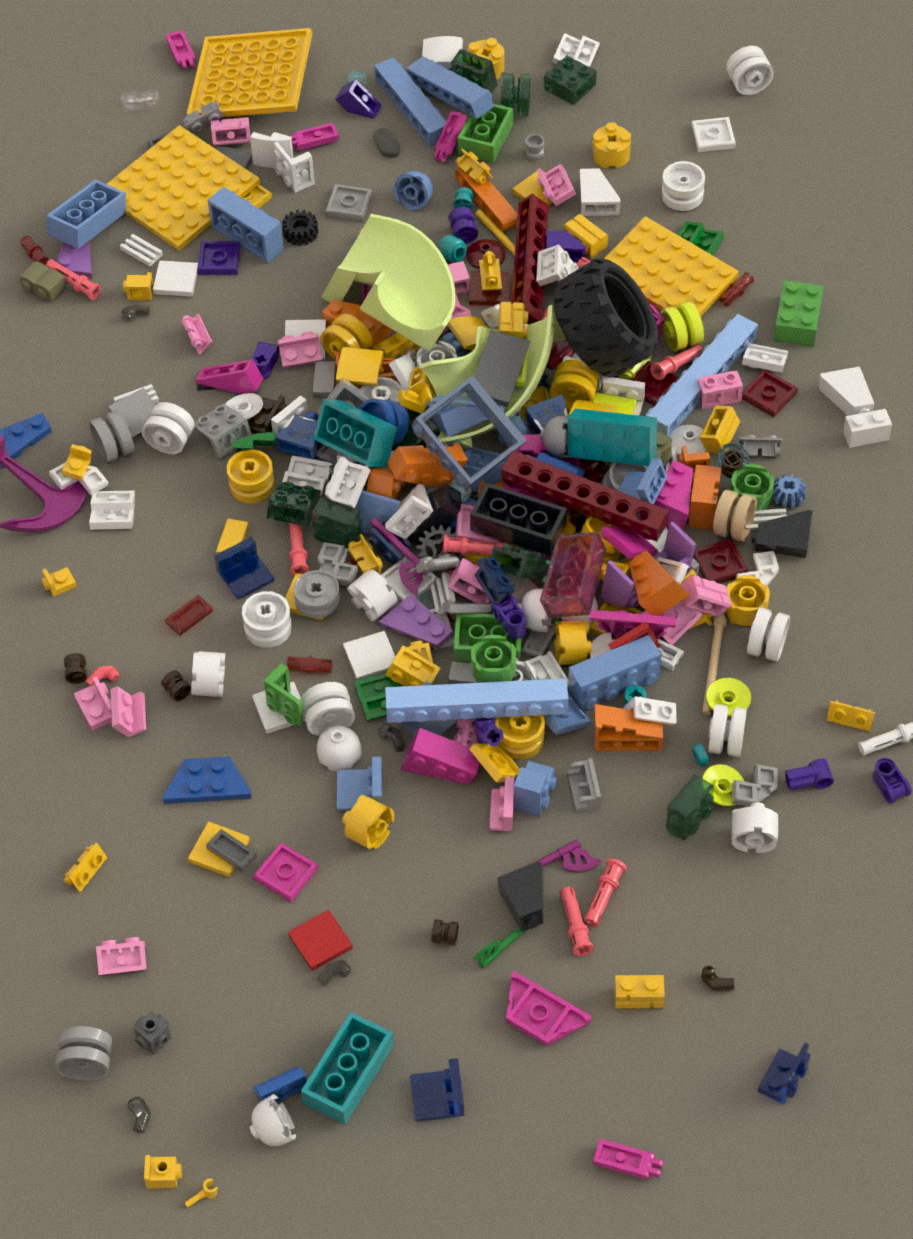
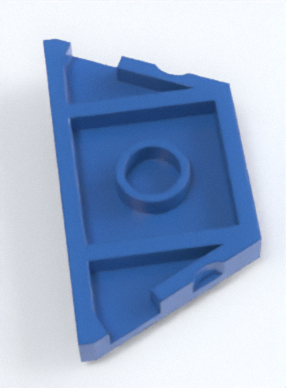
(207, 781)

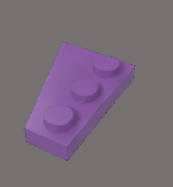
(76, 259)
(417, 621)

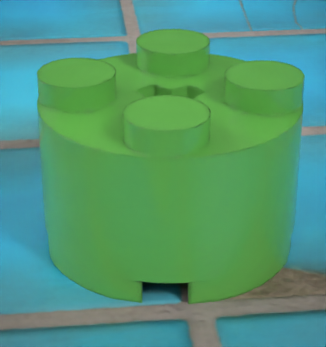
(754, 481)
(493, 659)

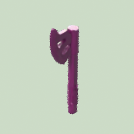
(414, 560)
(574, 848)

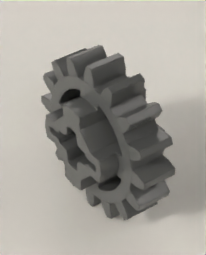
(427, 543)

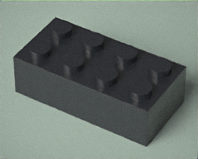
(518, 519)

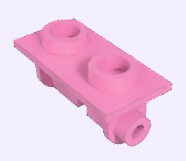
(197, 332)

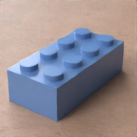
(86, 214)
(245, 223)
(614, 671)

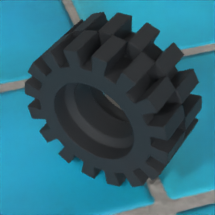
(300, 235)

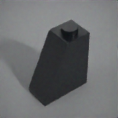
(445, 505)
(784, 535)
(524, 895)

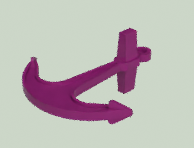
(58, 504)

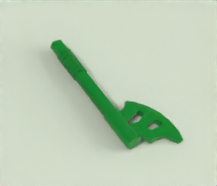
(494, 949)

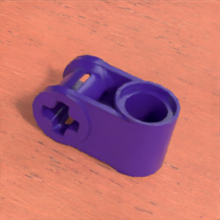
(265, 357)
(510, 617)
(893, 784)

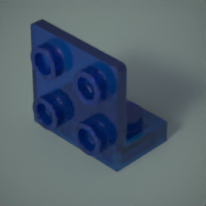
(243, 568)
(784, 1074)
(438, 1093)

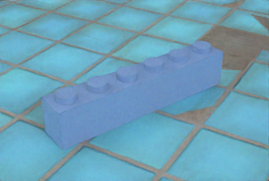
(450, 87)
(410, 100)

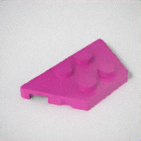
(621, 622)
(541, 1012)

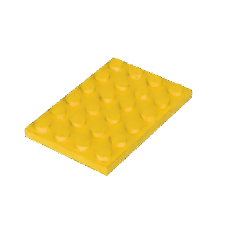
(671, 268)

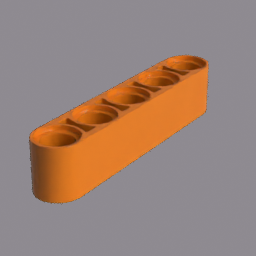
(489, 201)

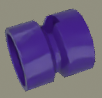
(463, 224)

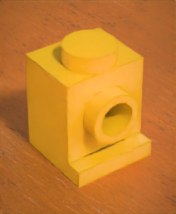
(139, 287)
(162, 1179)

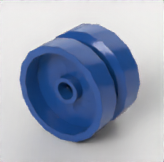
(391, 412)

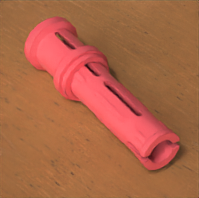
(79, 282)
(671, 364)
(465, 546)
(298, 554)
(608, 883)
(577, 929)

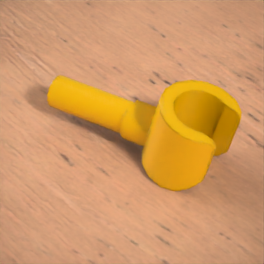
(203, 1193)

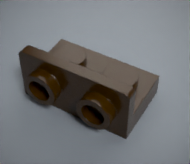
(262, 420)

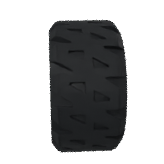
(605, 317)

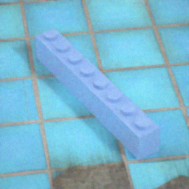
(714, 360)
(476, 700)

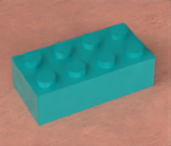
(355, 433)
(612, 437)
(347, 1068)

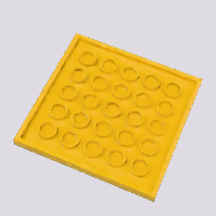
(252, 72)
(172, 186)

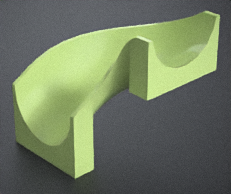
(407, 276)
(450, 373)

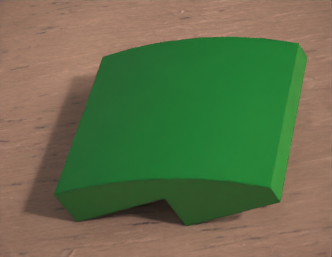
(699, 236)
(252, 441)
(373, 695)

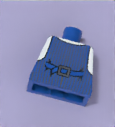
(542, 412)
(298, 436)

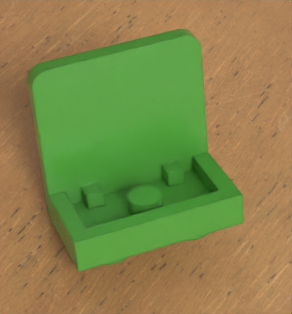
(279, 697)

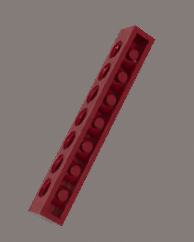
(530, 239)
(599, 500)

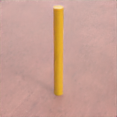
(496, 231)

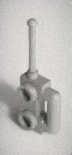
(443, 562)

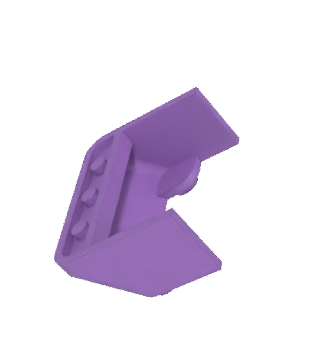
(620, 589)

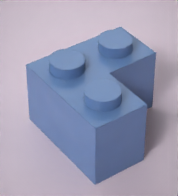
(533, 788)

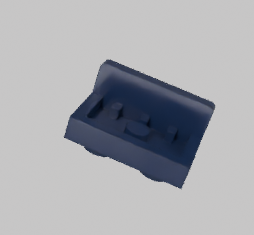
(389, 551)
(493, 580)

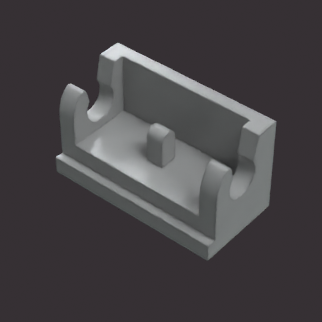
(584, 785)

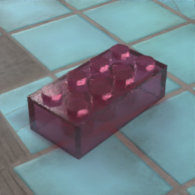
(573, 575)

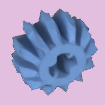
(788, 491)

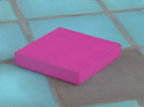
(627, 542)
(285, 872)

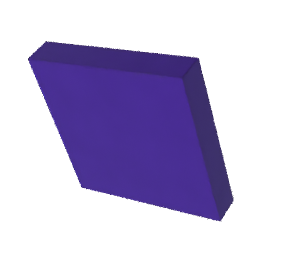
(219, 258)

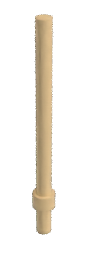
(719, 624)

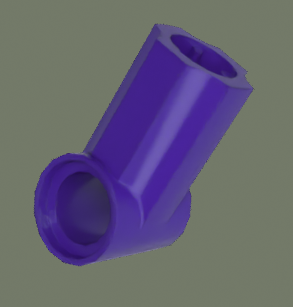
(487, 731)
(815, 774)

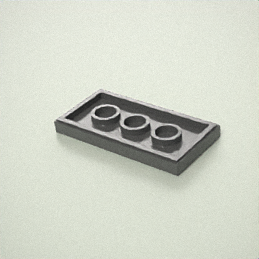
(501, 365)

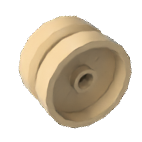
(733, 515)

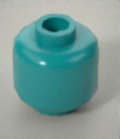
(452, 248)

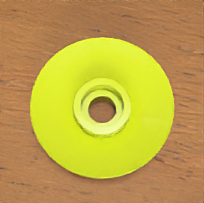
(731, 690)
(722, 777)

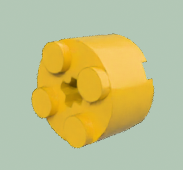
(490, 50)
(611, 146)
(746, 597)
(571, 642)
(368, 822)

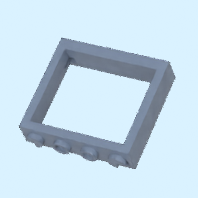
(490, 410)

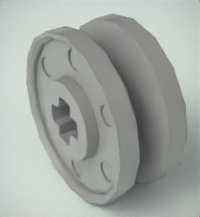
(316, 594)

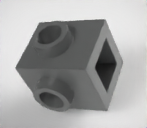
(152, 1032)

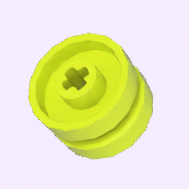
(682, 326)

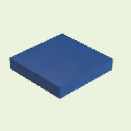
(559, 463)

